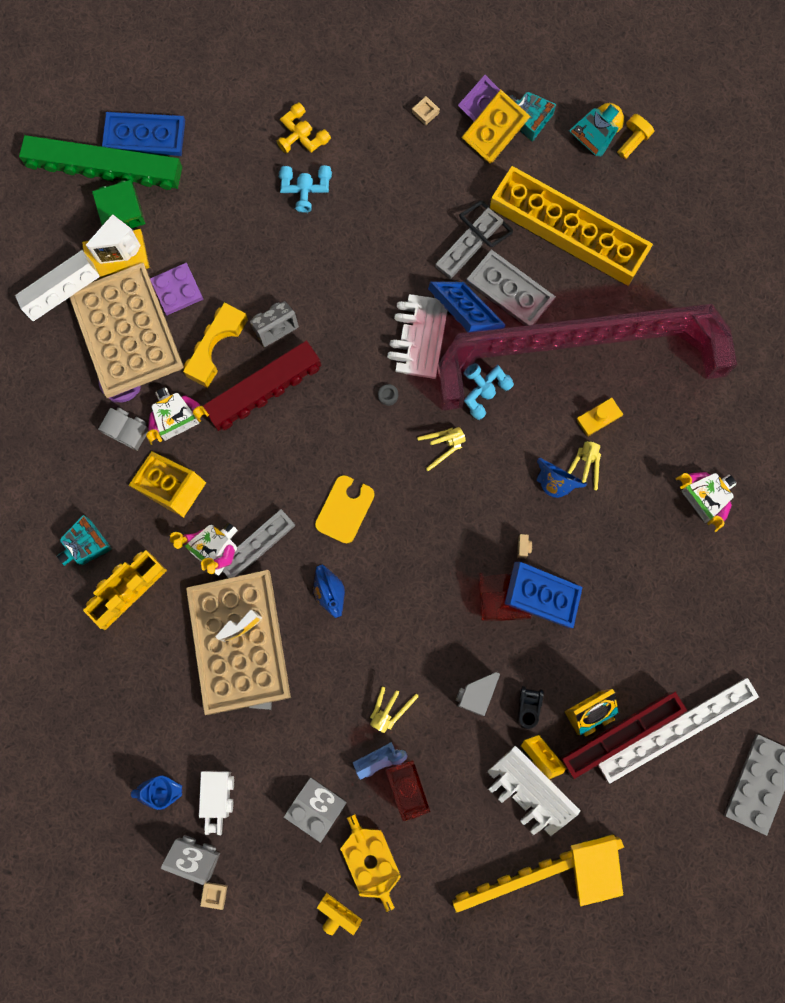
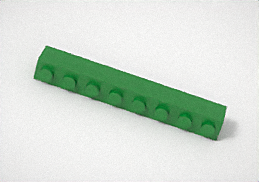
(100, 162)

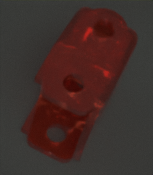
(492, 597)
(408, 790)

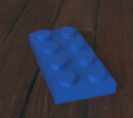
(144, 133)
(465, 306)
(543, 595)

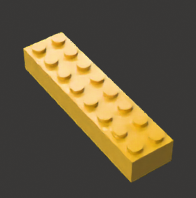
(570, 225)

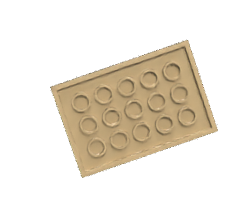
(125, 330)
(249, 667)

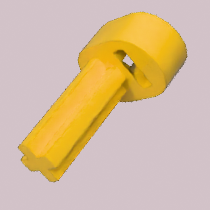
(642, 131)

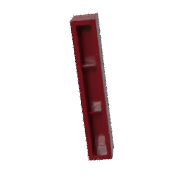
(263, 385)
(623, 734)

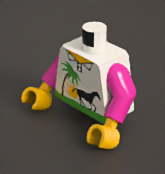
(172, 415)
(709, 495)
(209, 546)

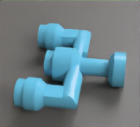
(304, 185)
(485, 387)

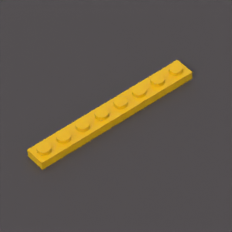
(526, 876)

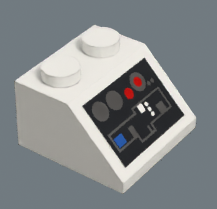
(113, 242)

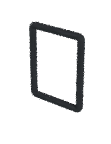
(510, 230)

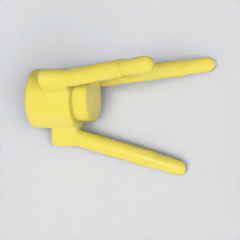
(453, 437)
(589, 453)
(381, 720)

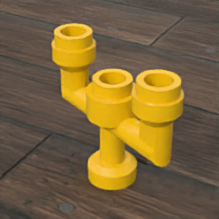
(300, 131)

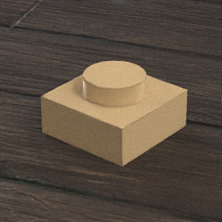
(425, 110)
(524, 546)
(214, 895)

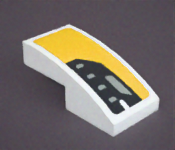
(234, 630)

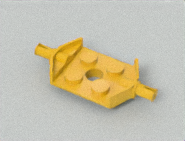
(373, 881)

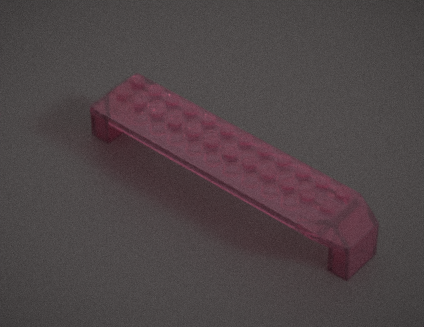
(696, 325)

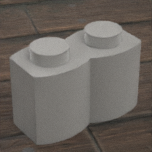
(123, 428)

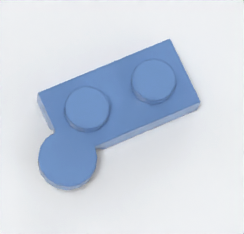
(379, 759)

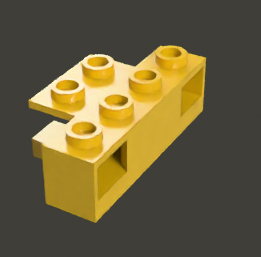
(123, 589)

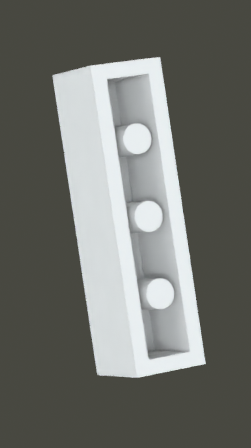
(57, 285)

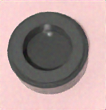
(388, 394)

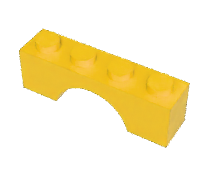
(227, 323)

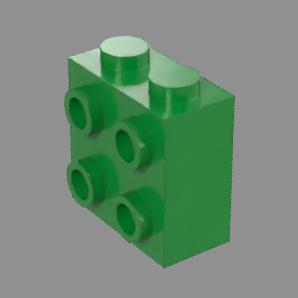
(121, 202)

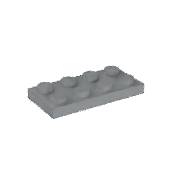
(510, 289)
(759, 786)

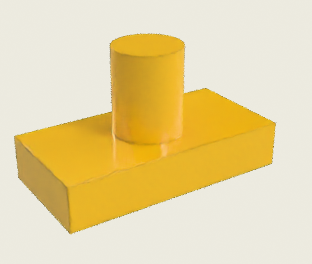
(599, 417)
(543, 757)
(338, 916)

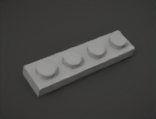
(468, 243)
(259, 543)

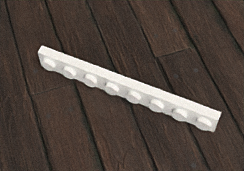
(678, 730)

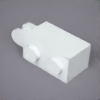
(215, 799)

